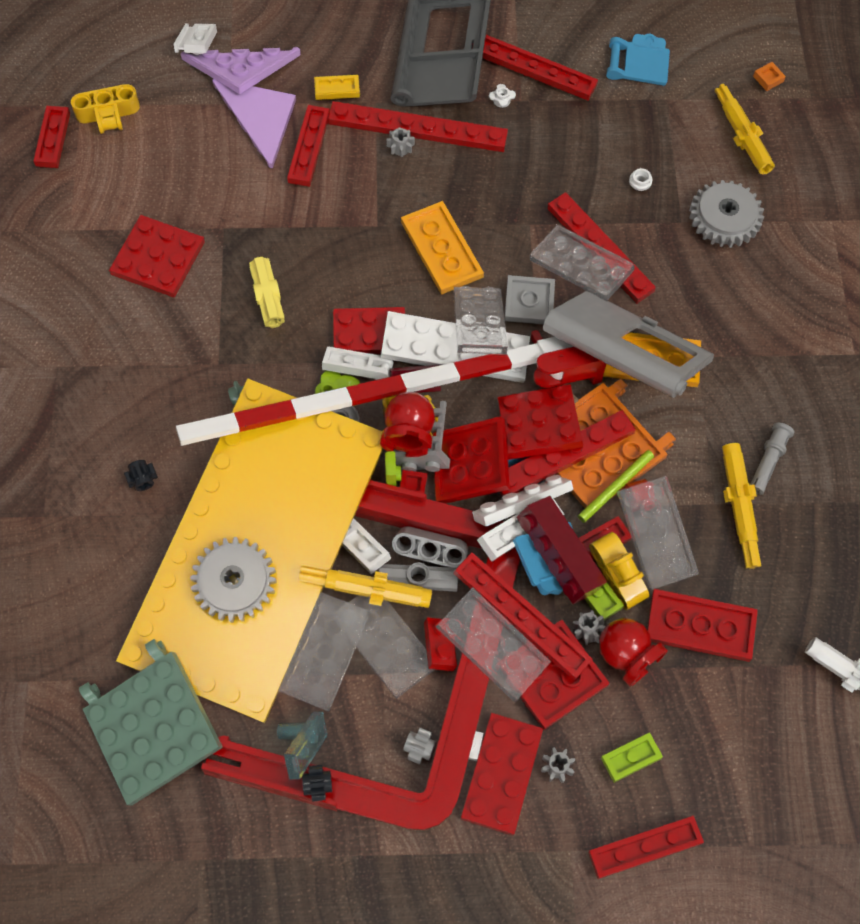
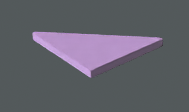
(241, 67)
(261, 115)

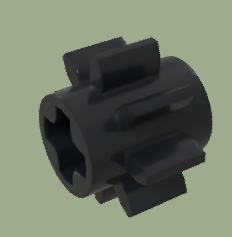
(140, 475)
(317, 783)

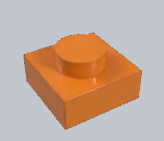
(769, 76)

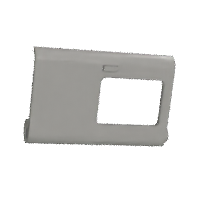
(597, 330)

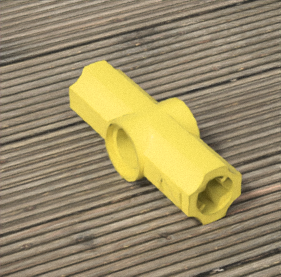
(266, 292)

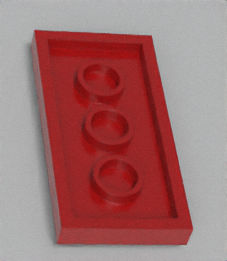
(702, 625)
(502, 774)

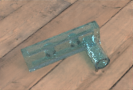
(307, 741)

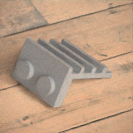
(436, 458)

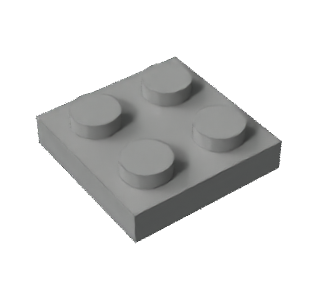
(529, 299)

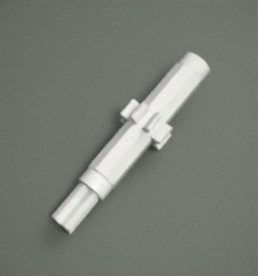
(836, 663)

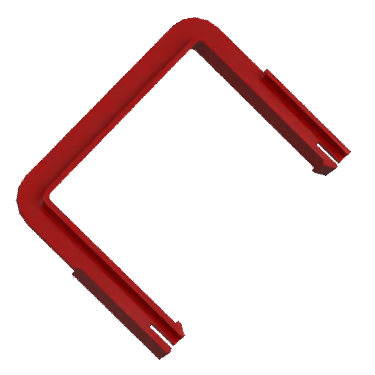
(367, 797)

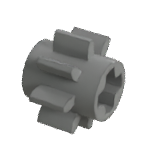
(400, 142)
(589, 627)
(419, 745)
(561, 758)

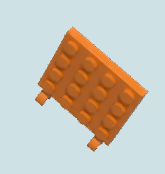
(600, 470)

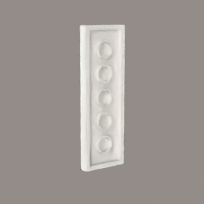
(434, 343)

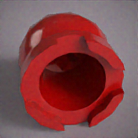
(408, 424)
(629, 648)

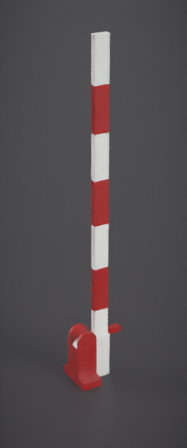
(555, 359)

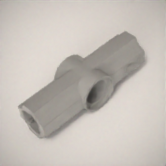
(435, 577)

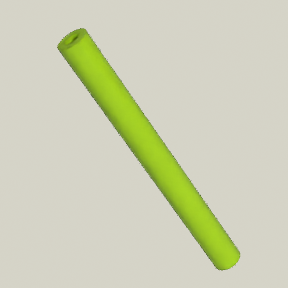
(612, 489)

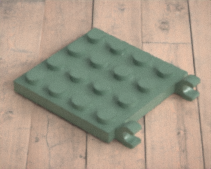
(150, 725)

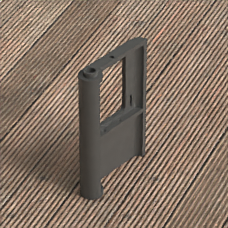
(439, 75)

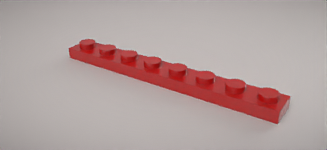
(419, 125)

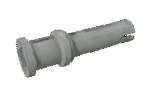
(774, 448)

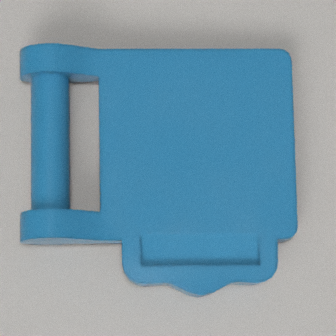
(644, 60)
(536, 567)

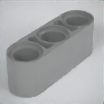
(418, 551)

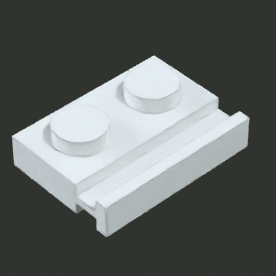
(195, 38)

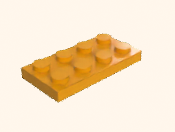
(442, 247)
(659, 348)

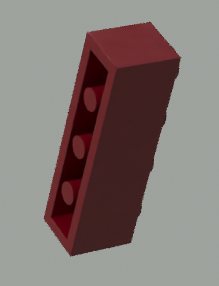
(561, 549)

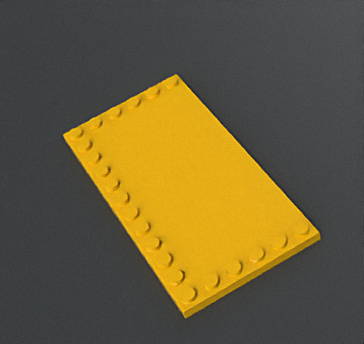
(292, 495)

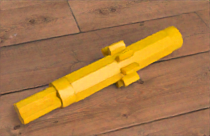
(746, 132)
(740, 496)
(375, 587)

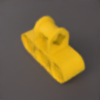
(106, 106)
(619, 570)

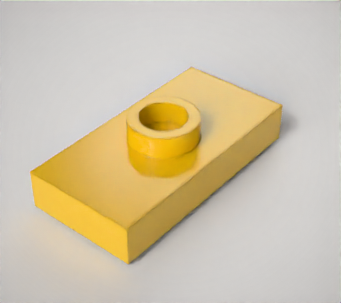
(337, 87)

